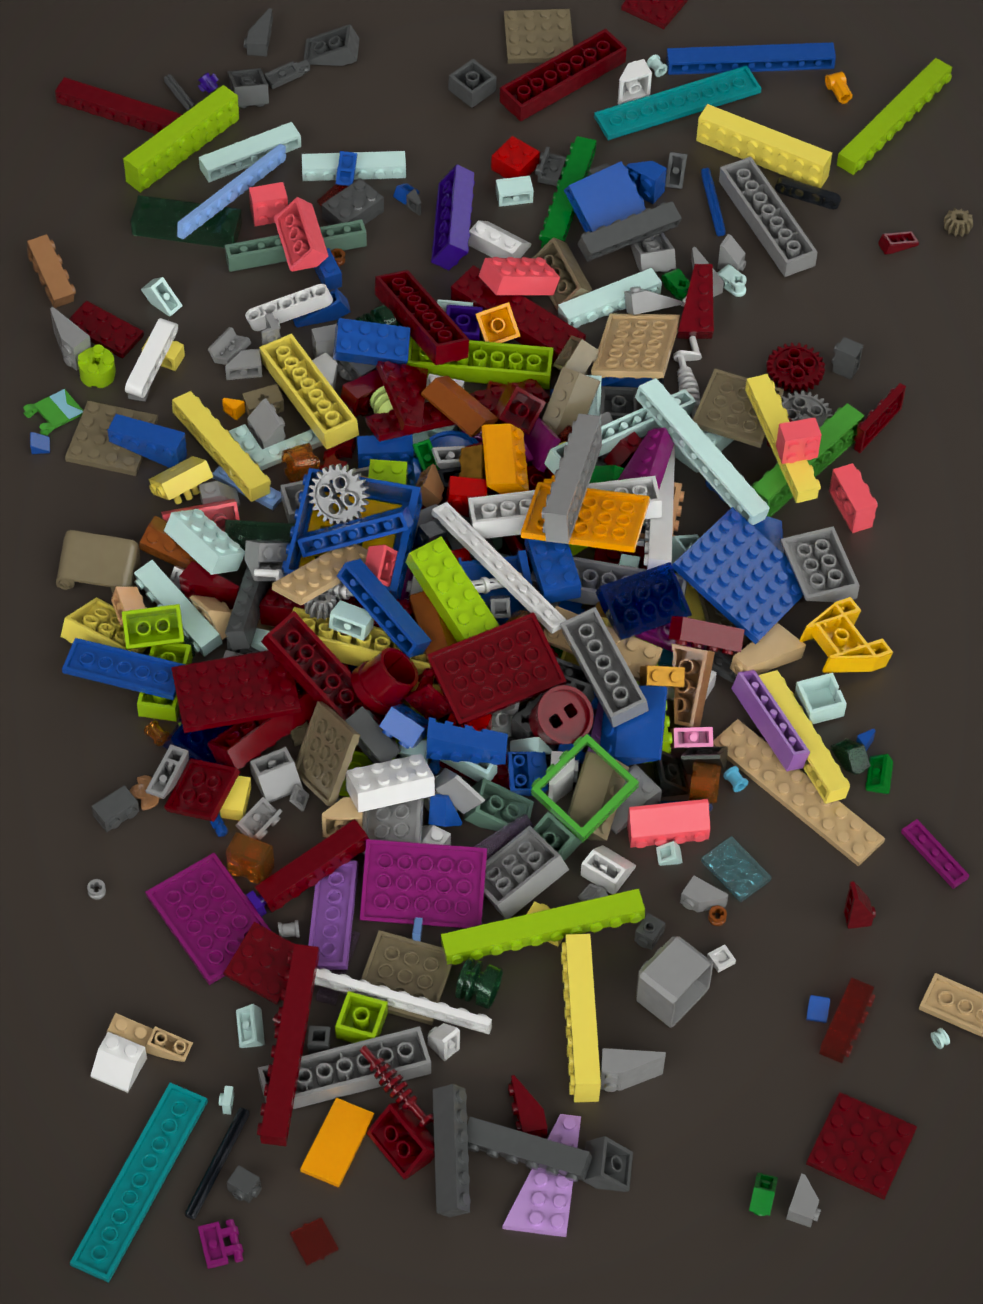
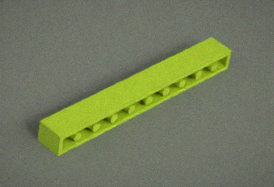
(894, 116)
(543, 926)

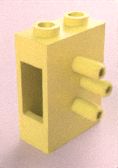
(181, 479)

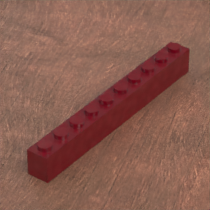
(289, 1045)

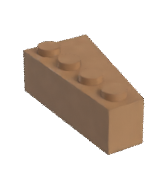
(48, 266)
(691, 698)

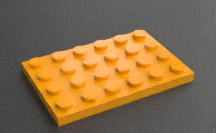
(604, 521)

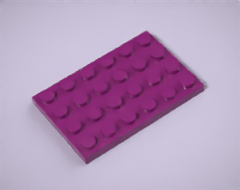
(423, 882)
(205, 914)

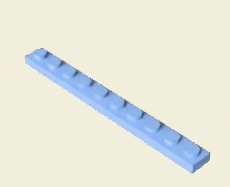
(231, 191)

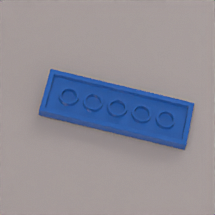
(121, 668)

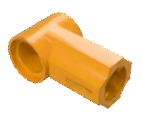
(837, 83)

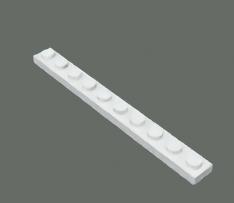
(498, 567)
(404, 1001)

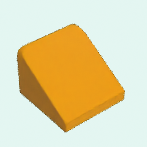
(233, 407)

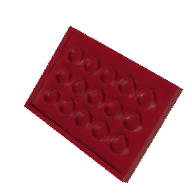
(496, 669)
(234, 691)

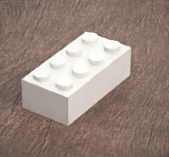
(390, 783)

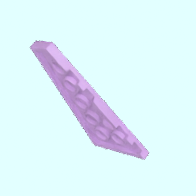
(546, 1198)

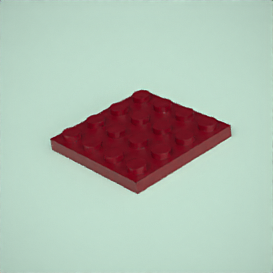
(861, 1145)

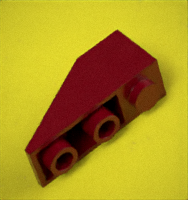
(528, 1111)

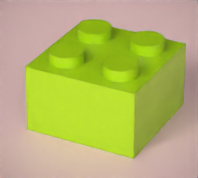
(360, 1018)

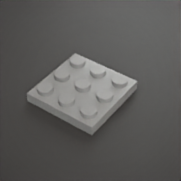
(395, 822)

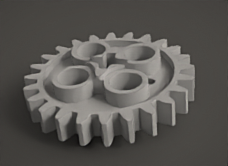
(806, 406)
(353, 486)

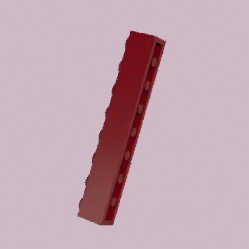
(114, 106)

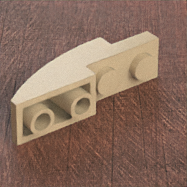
(156, 1041)

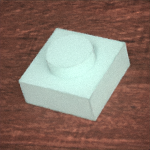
(226, 1099)

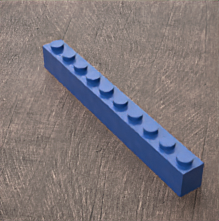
(757, 58)

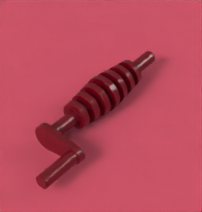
(398, 1089)

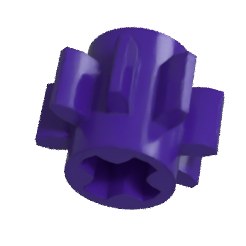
(208, 82)

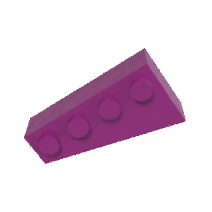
(651, 456)

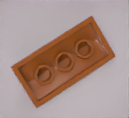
(458, 405)
(430, 622)

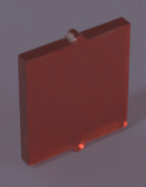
(314, 1241)

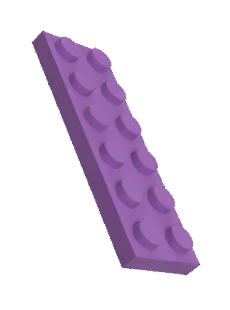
(334, 916)

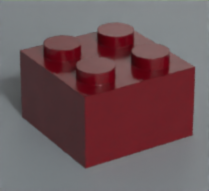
(518, 408)

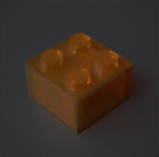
(249, 858)

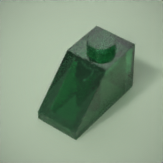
(851, 756)

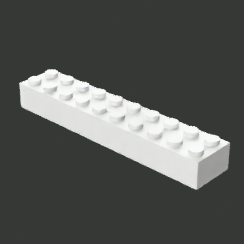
(506, 513)

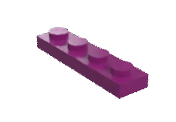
(935, 854)

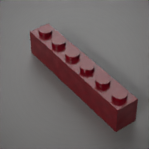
(313, 866)

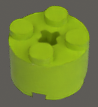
(96, 366)

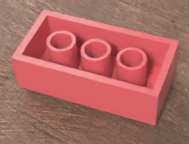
(519, 276)

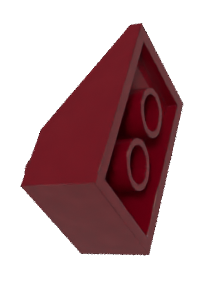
(200, 582)

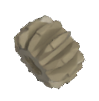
(958, 222)

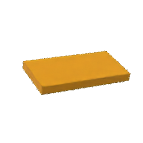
(337, 1142)

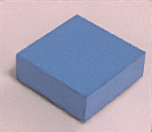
(417, 929)

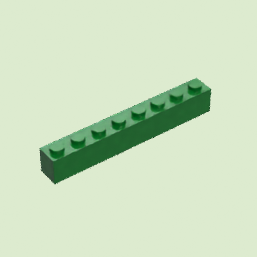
(561, 211)

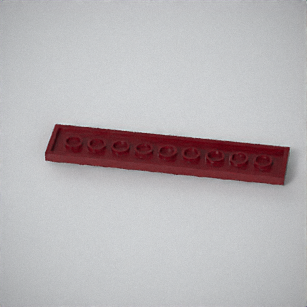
(386, 425)

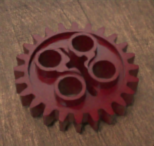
(795, 367)

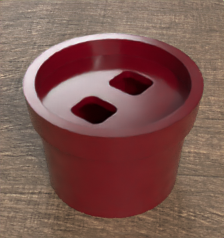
(384, 680)
(554, 702)

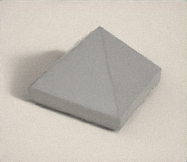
(299, 797)

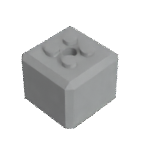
(673, 980)

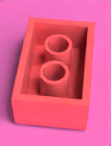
(853, 498)

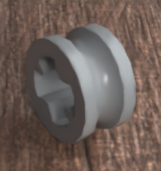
(91, 887)

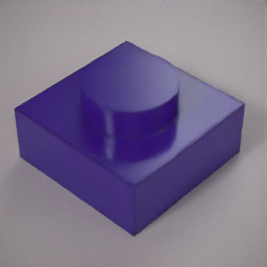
(257, 902)

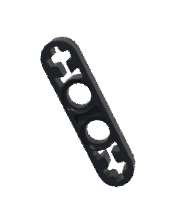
(831, 199)

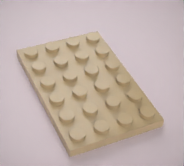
(636, 346)

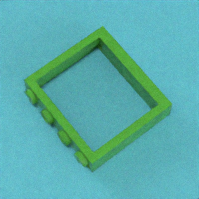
(584, 832)

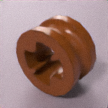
(339, 252)
(723, 914)

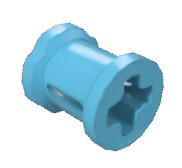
(735, 779)

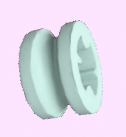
(940, 1038)

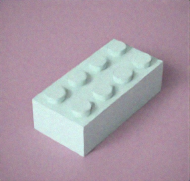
(204, 541)

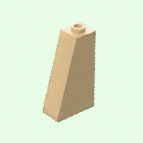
(772, 651)

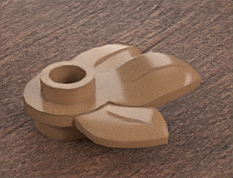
(139, 791)

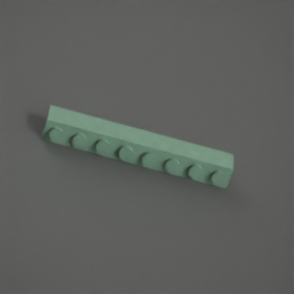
(270, 249)

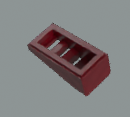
(891, 242)

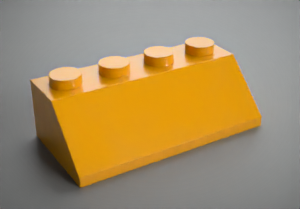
(505, 458)

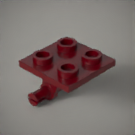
(428, 699)

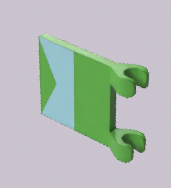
(56, 410)

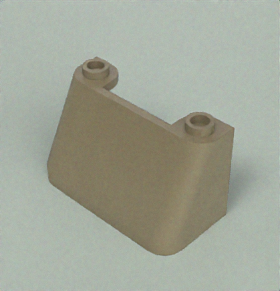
(97, 560)

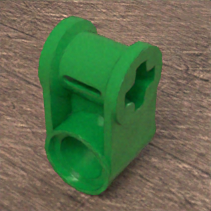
(676, 283)

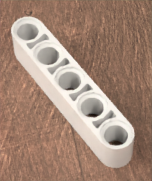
(290, 306)
(151, 358)

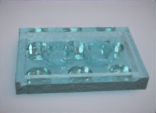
(736, 869)

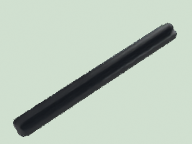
(217, 1163)

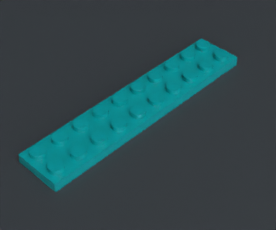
(677, 102)
(138, 1182)

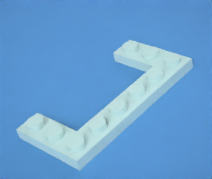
(273, 454)

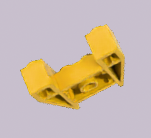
(842, 641)

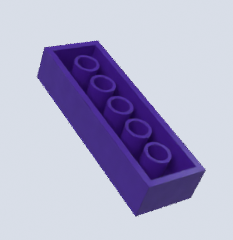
(453, 217)

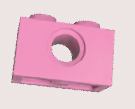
(692, 737)

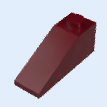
(858, 908)

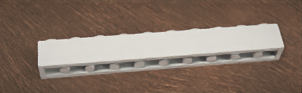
(660, 529)

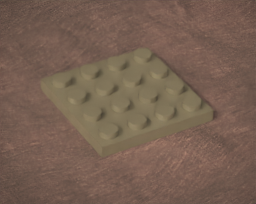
(537, 34)
(728, 411)
(91, 441)
(326, 753)
(408, 967)

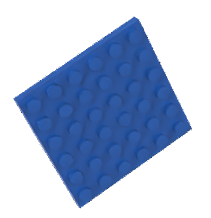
(741, 575)

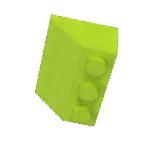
(153, 626)

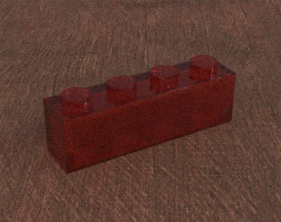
(847, 1020)

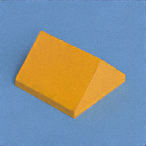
(498, 324)

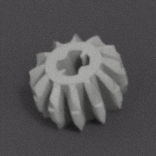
(321, 606)

